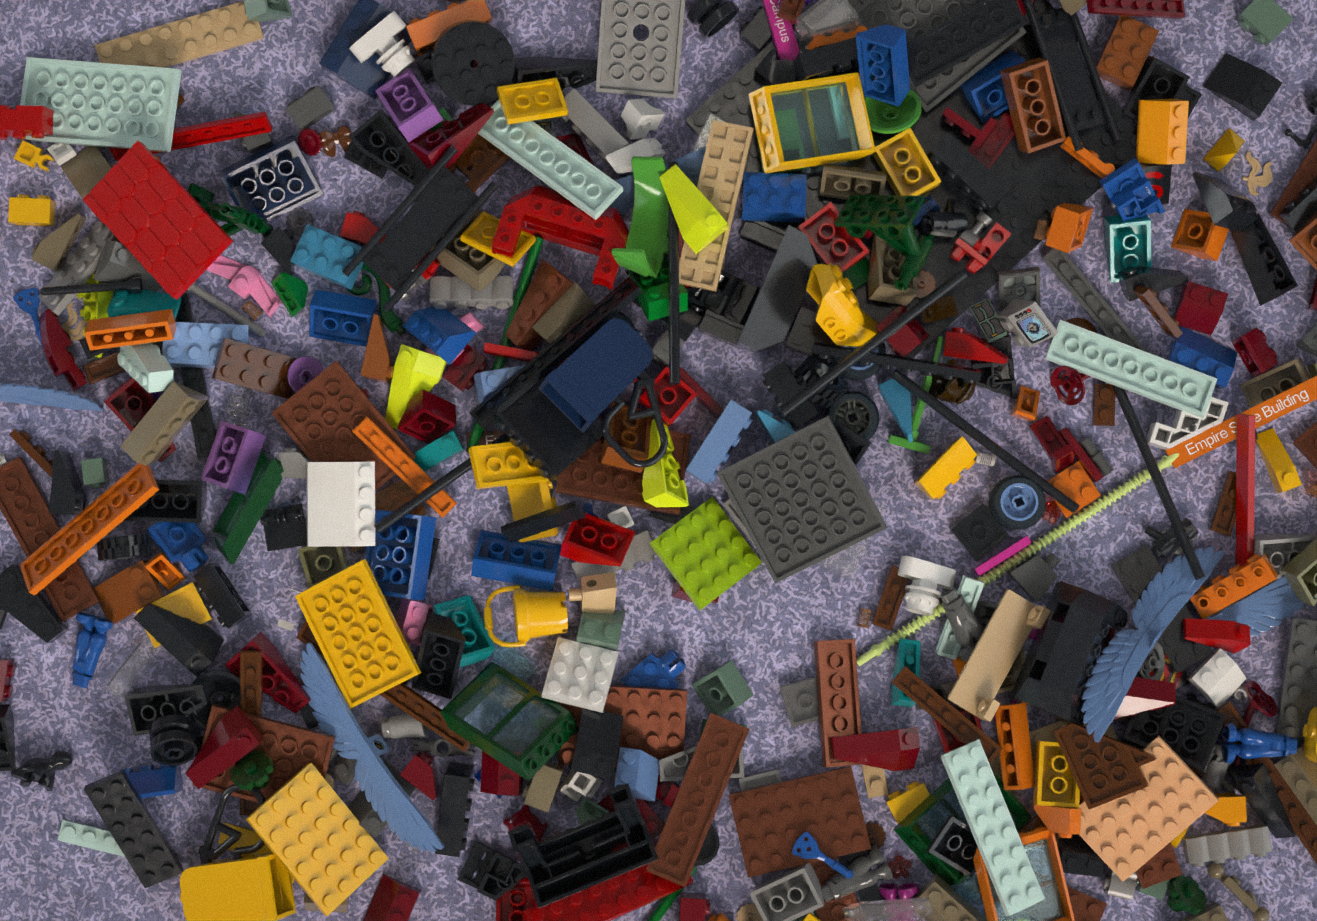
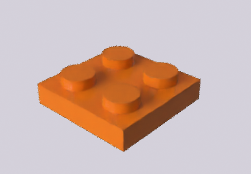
(1076, 485)

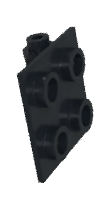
(284, 527)

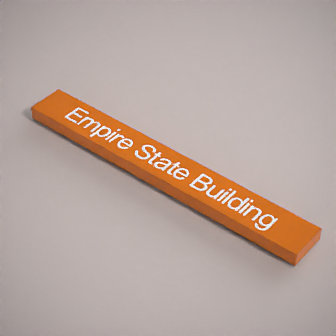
(1227, 430)

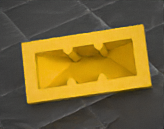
(1224, 150)

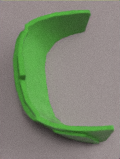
(649, 222)

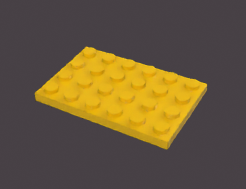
(357, 634)
(317, 839)

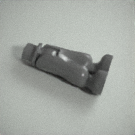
(963, 622)
(839, 886)

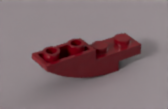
(55, 343)

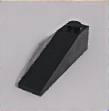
(186, 640)
(1262, 797)

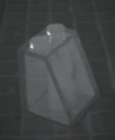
(825, 19)

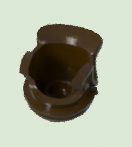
(951, 390)

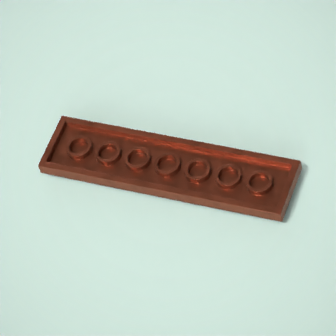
(33, 526)
(698, 799)

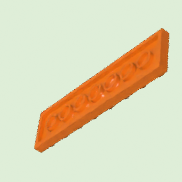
(88, 527)

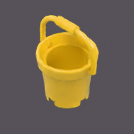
(535, 615)

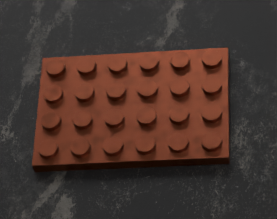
(325, 415)
(612, 484)
(651, 720)
(286, 745)
(778, 814)

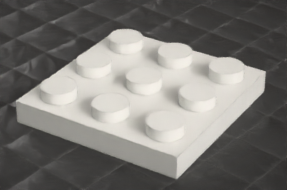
(580, 674)

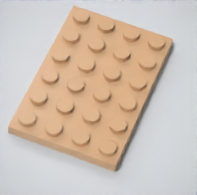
(1145, 821)

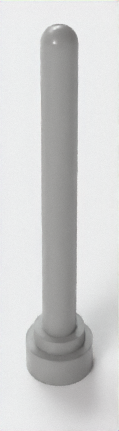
(226, 309)

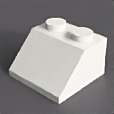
(1217, 677)

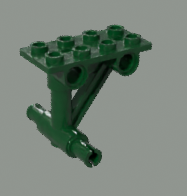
(236, 217)
(892, 221)

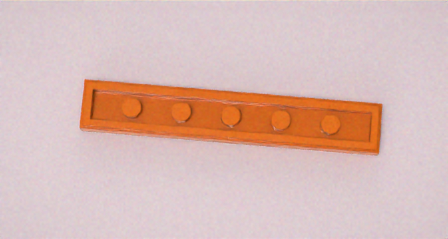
(402, 464)

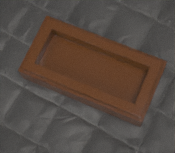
(102, 368)

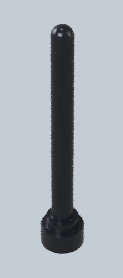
(132, 285)

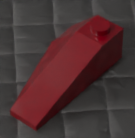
(458, 133)
(130, 404)
(1146, 695)
(227, 744)

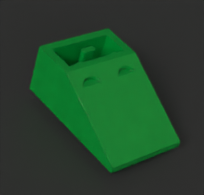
(655, 294)

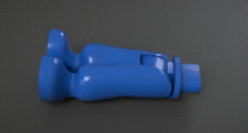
(89, 647)
(1255, 744)

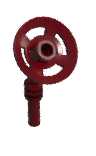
(1068, 384)
(1257, 701)

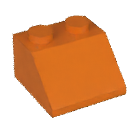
(1068, 226)
(1199, 235)

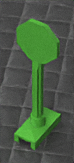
(915, 444)

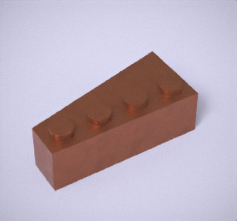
(541, 295)

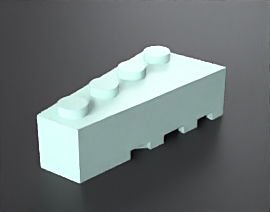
(146, 366)

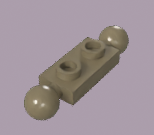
(1232, 884)

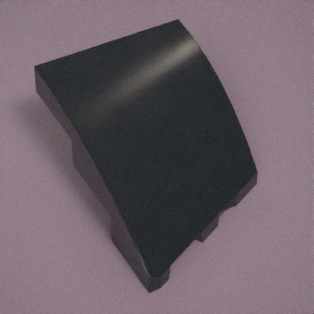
(731, 299)
(998, 376)
(494, 873)

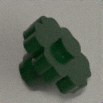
(252, 771)
(1185, 895)

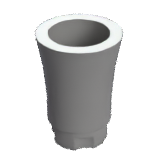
(403, 727)

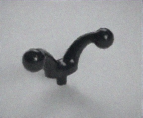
(1288, 132)

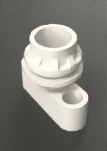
(381, 40)
(926, 578)

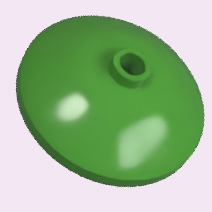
(893, 119)

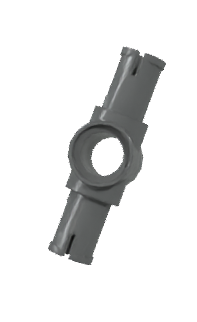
(432, 746)

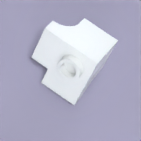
(641, 118)
(579, 785)

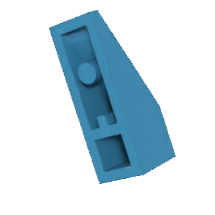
(900, 405)

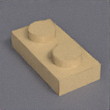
(874, 781)

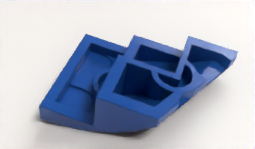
(1131, 192)

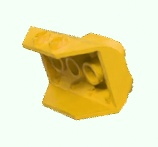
(838, 307)

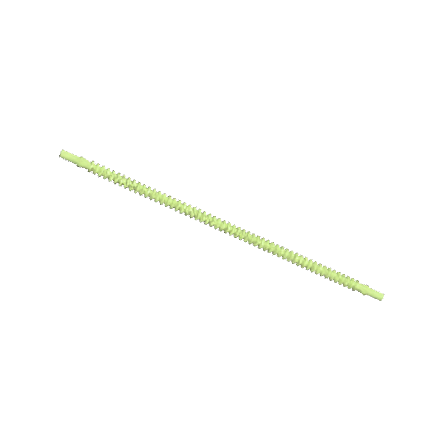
(1166, 461)

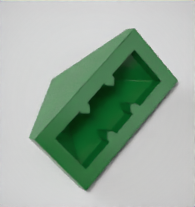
(291, 292)

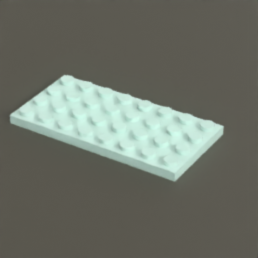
(104, 102)

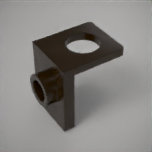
(940, 310)

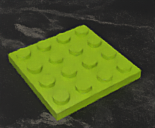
(705, 553)

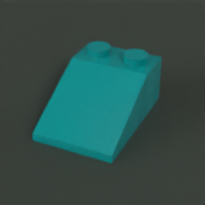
(1127, 244)
(127, 303)
(466, 617)

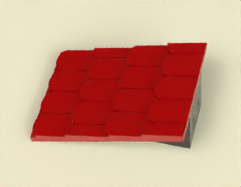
(157, 220)

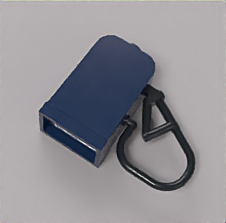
(597, 377)

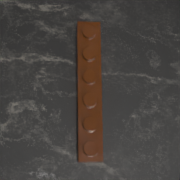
(944, 712)

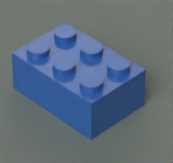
(774, 197)

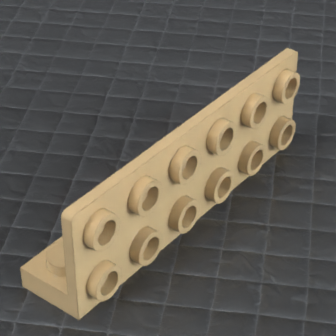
(996, 654)

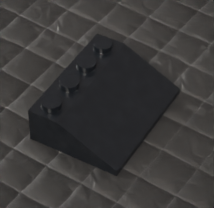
(1185, 727)

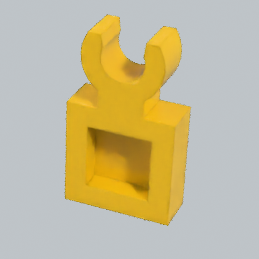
(31, 155)

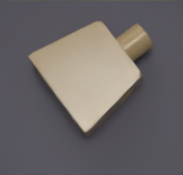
(596, 593)

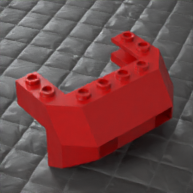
(558, 220)

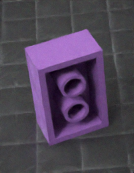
(409, 105)
(233, 457)

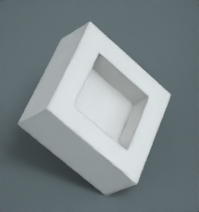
(61, 152)
(621, 517)

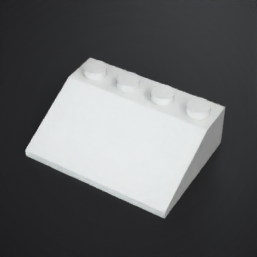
(340, 503)

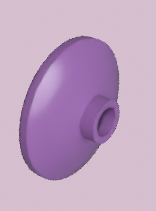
(303, 366)

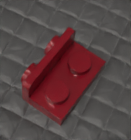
(465, 367)

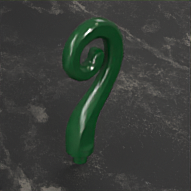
(391, 319)

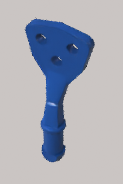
(32, 310)
(815, 852)

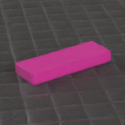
(1002, 555)

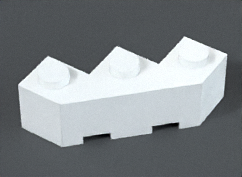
(1186, 425)

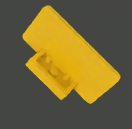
(530, 500)

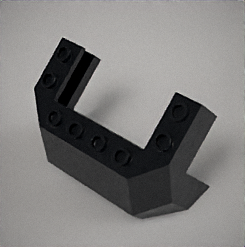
(778, 296)
(1065, 651)
(585, 853)

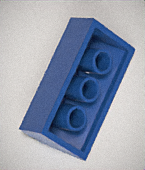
(883, 64)
(519, 563)

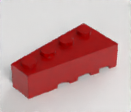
(25, 121)

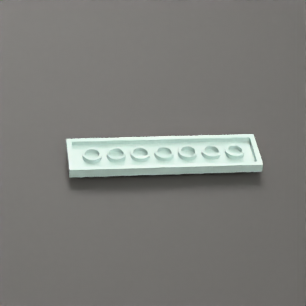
(552, 162)
(1131, 369)
(992, 827)

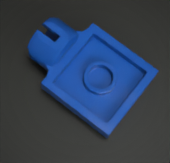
(180, 543)
(656, 671)

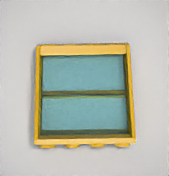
(811, 122)

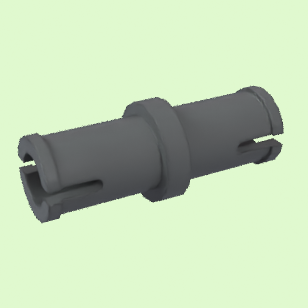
(1096, 456)

